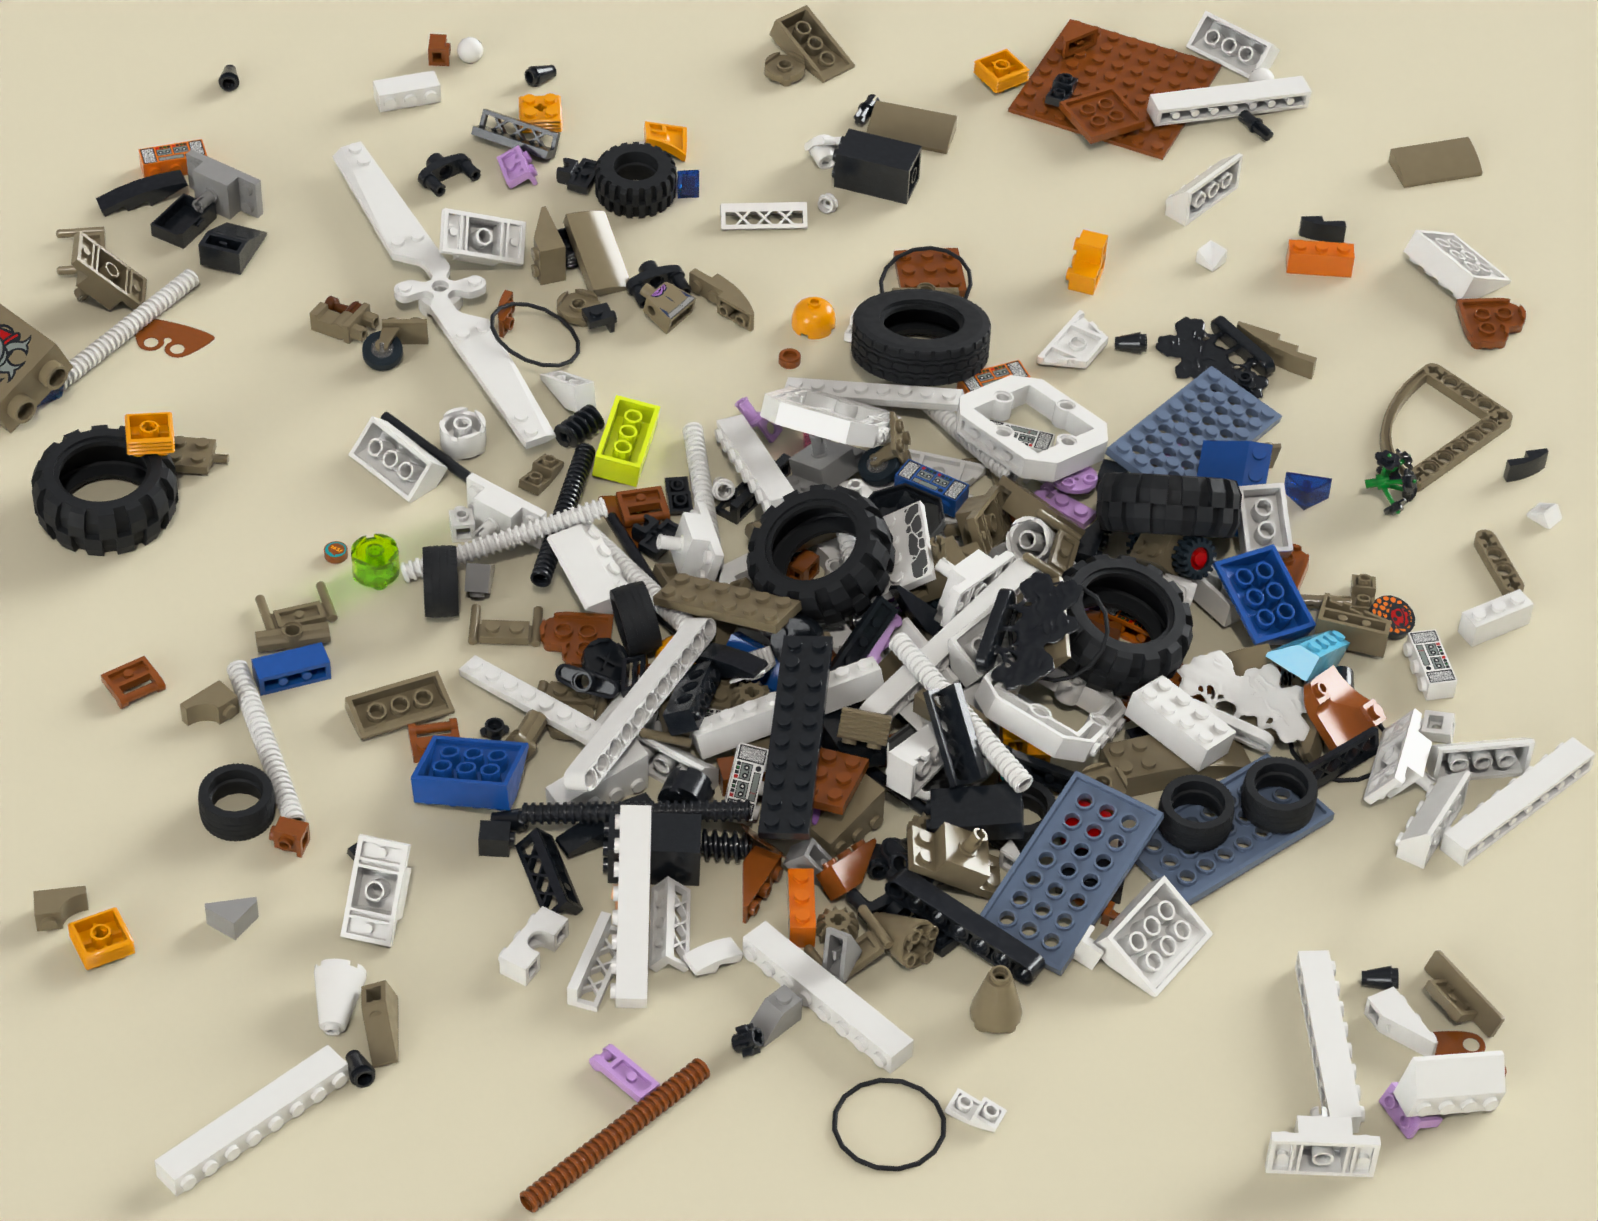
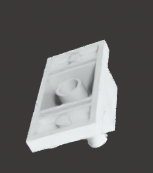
(482, 238)
(498, 509)
(695, 544)
(968, 580)
(1399, 759)
(376, 890)
(1322, 1148)

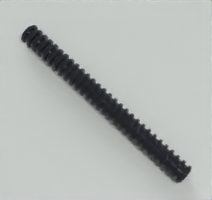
(569, 497)
(601, 812)

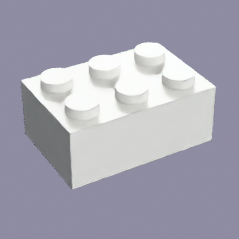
(1265, 519)

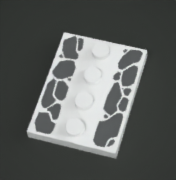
(913, 549)

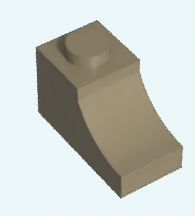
(212, 704)
(56, 905)

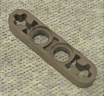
(1494, 565)

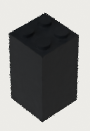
(877, 166)
(673, 848)

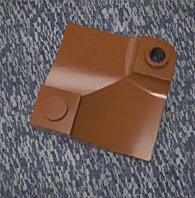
(1338, 708)

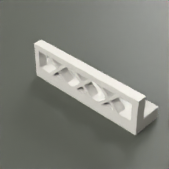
(763, 209)
(664, 921)
(587, 966)

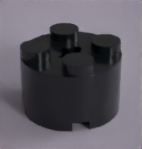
(797, 626)
(687, 786)

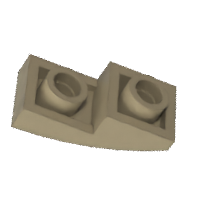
(542, 474)
(1363, 591)

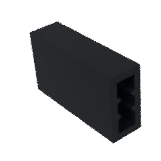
(832, 742)
(986, 807)

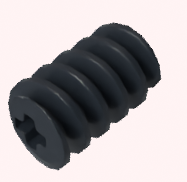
(579, 426)
(725, 846)

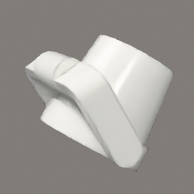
(822, 150)

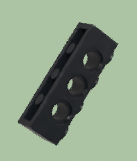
(692, 698)

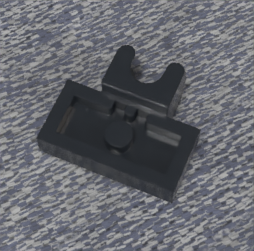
(577, 176)
(648, 533)

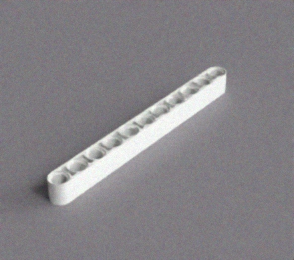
(902, 685)
(639, 704)

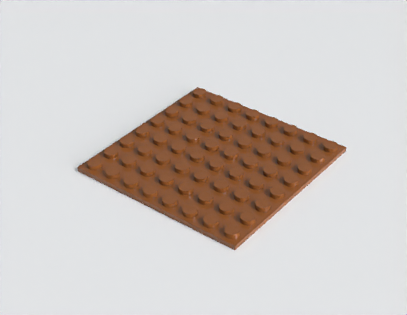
(1129, 66)

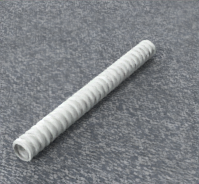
(131, 325)
(947, 421)
(699, 471)
(516, 535)
(633, 573)
(264, 740)
(988, 742)

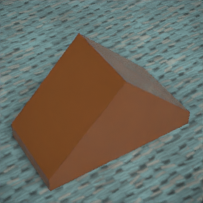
(1078, 38)

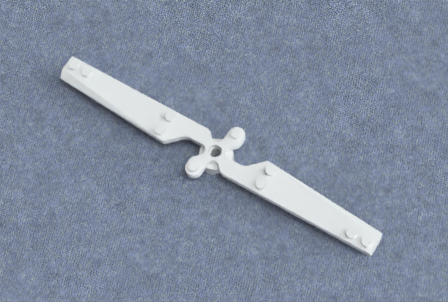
(443, 297)

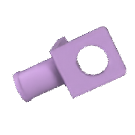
(755, 419)

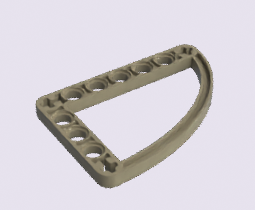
(1437, 378)

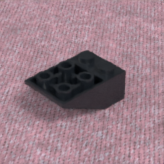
(229, 247)

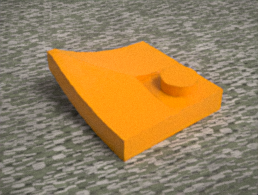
(667, 137)

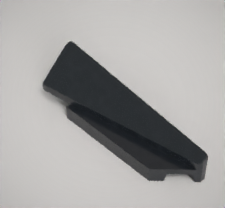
(1046, 773)

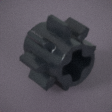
(747, 1040)

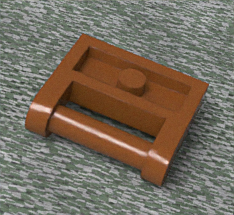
(642, 500)
(130, 676)
(419, 745)

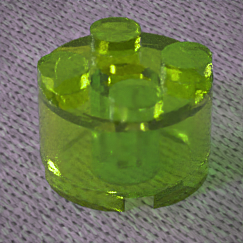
(375, 561)

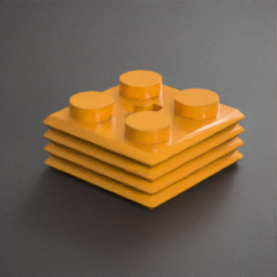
(1001, 71)
(541, 111)
(149, 434)
(101, 938)

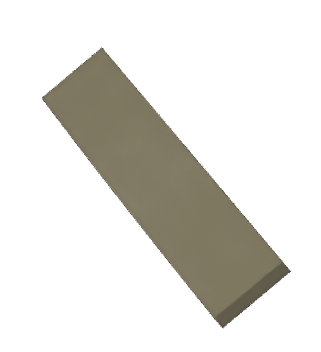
(1282, 353)

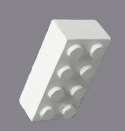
(1180, 723)

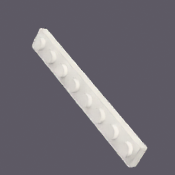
(885, 394)
(528, 697)

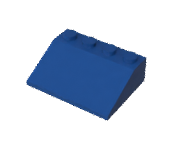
(1235, 460)
(1265, 596)
(469, 772)

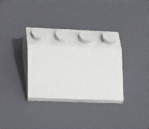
(1454, 264)
(1153, 937)

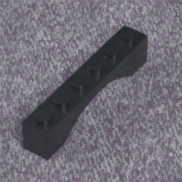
(1094, 538)

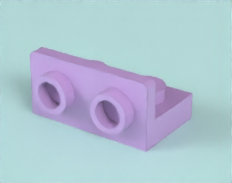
(517, 167)
(1407, 1125)

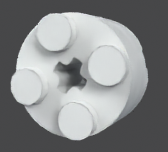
(462, 433)

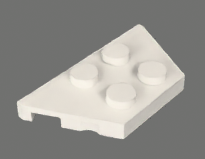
(1075, 344)
(956, 468)

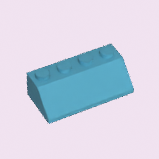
(1311, 654)

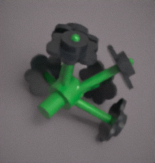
(1389, 475)

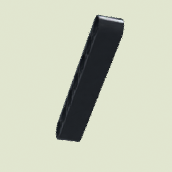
(964, 925)

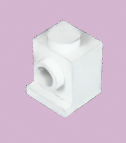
(459, 519)
(1438, 726)

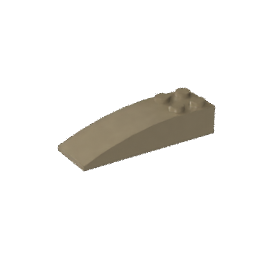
(1152, 765)

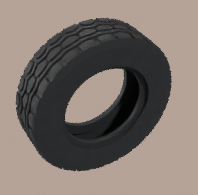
(952, 357)

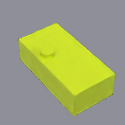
(626, 441)

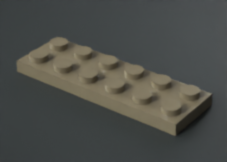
(727, 603)

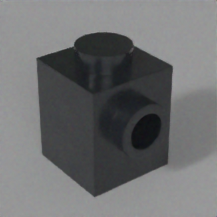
(495, 838)

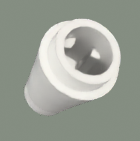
(725, 492)

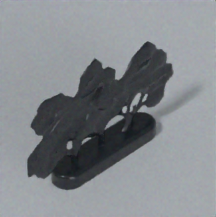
(1199, 354)
(1038, 625)

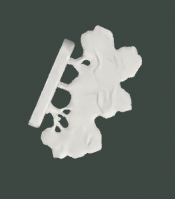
(1252, 694)

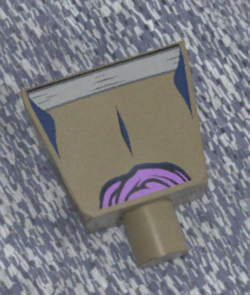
(667, 305)

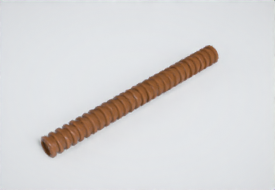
(614, 1135)

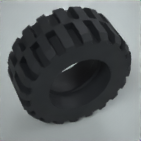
(635, 180)

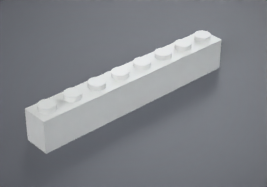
(1228, 100)
(752, 461)
(754, 717)
(1516, 801)
(633, 906)
(828, 997)
(1328, 1036)
(252, 1120)

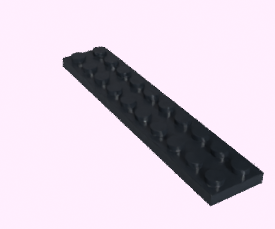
(796, 738)

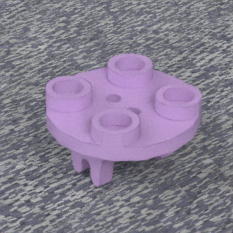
(1078, 482)

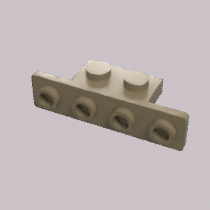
(1459, 996)

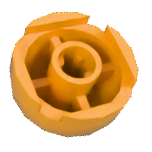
(813, 318)

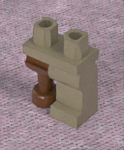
(343, 320)

